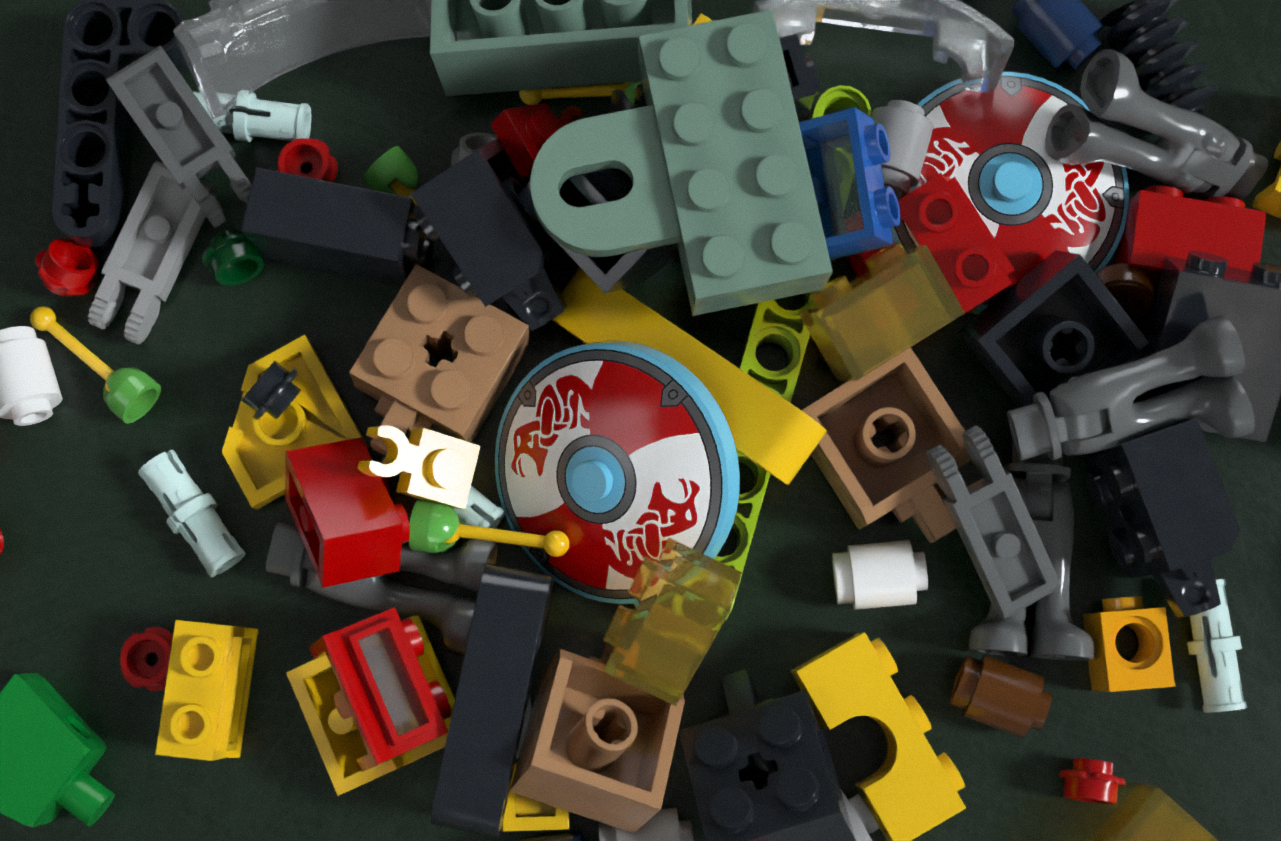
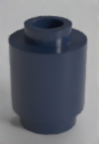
(1060, 30)

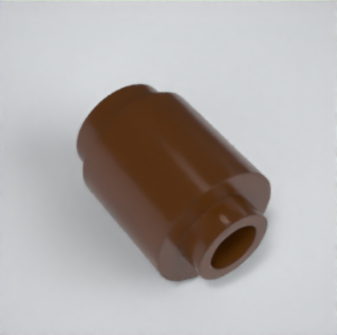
(1000, 695)

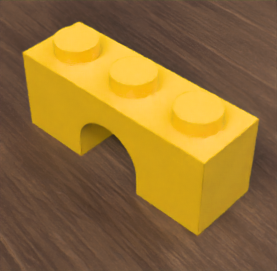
(912, 785)

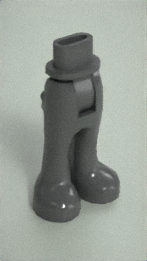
(1191, 148)
(1099, 409)
(1052, 512)
(442, 610)

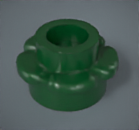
(232, 258)

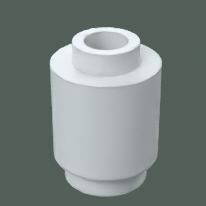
(26, 377)
(879, 574)

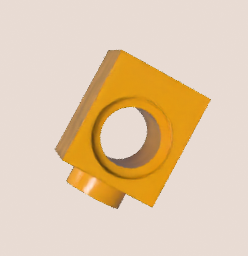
(1153, 660)

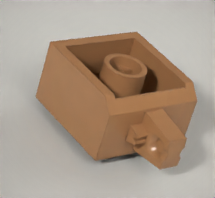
(425, 321)
(897, 478)
(597, 744)

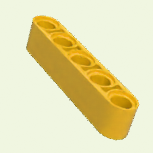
(760, 421)

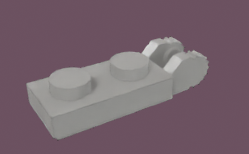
(149, 252)

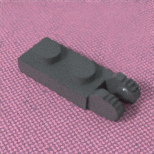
(178, 128)
(995, 527)

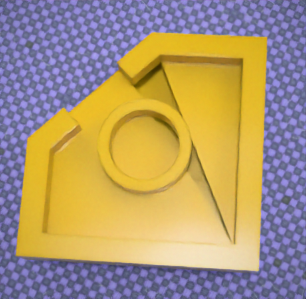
(315, 417)

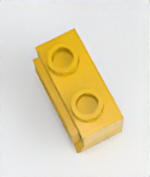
(206, 691)

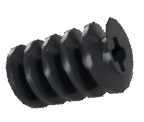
(1158, 58)

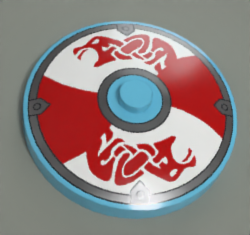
(1019, 191)
(618, 458)

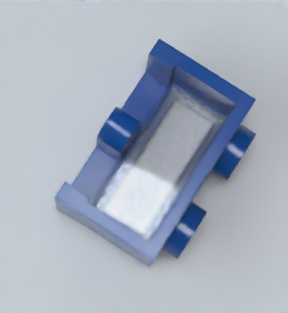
(848, 182)

